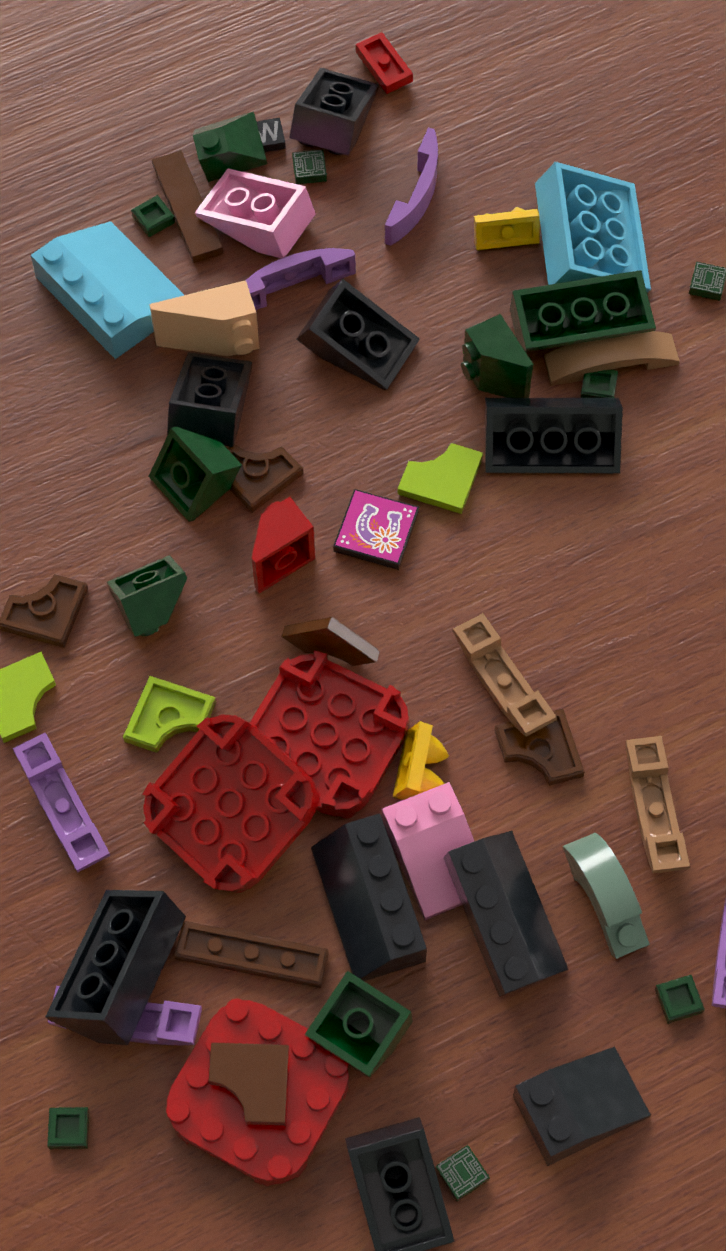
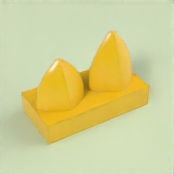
(507, 229)
(417, 750)

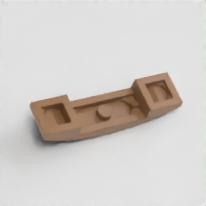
(572, 361)
(501, 677)
(655, 806)

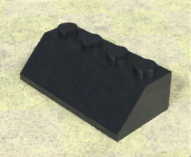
(553, 435)
(369, 899)
(505, 912)
(117, 965)

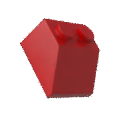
(281, 544)

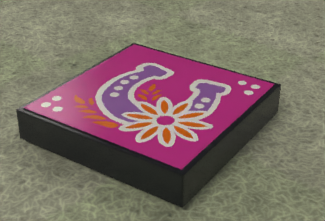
(376, 529)

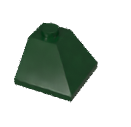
(229, 145)
(193, 471)
(148, 595)

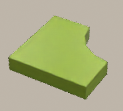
(444, 480)
(20, 691)
(166, 711)

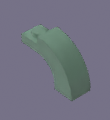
(610, 893)

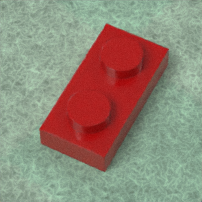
(384, 63)

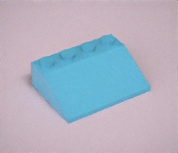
(589, 225)
(104, 284)

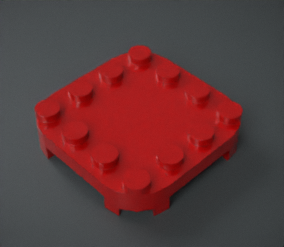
(334, 728)
(230, 803)
(215, 1118)

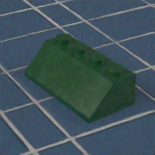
(581, 311)

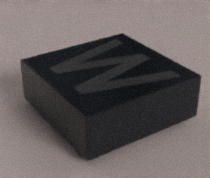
(271, 134)

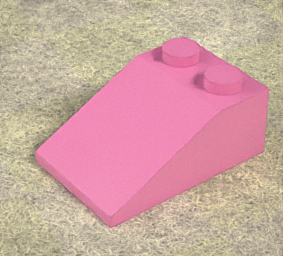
(258, 211)
(421, 835)

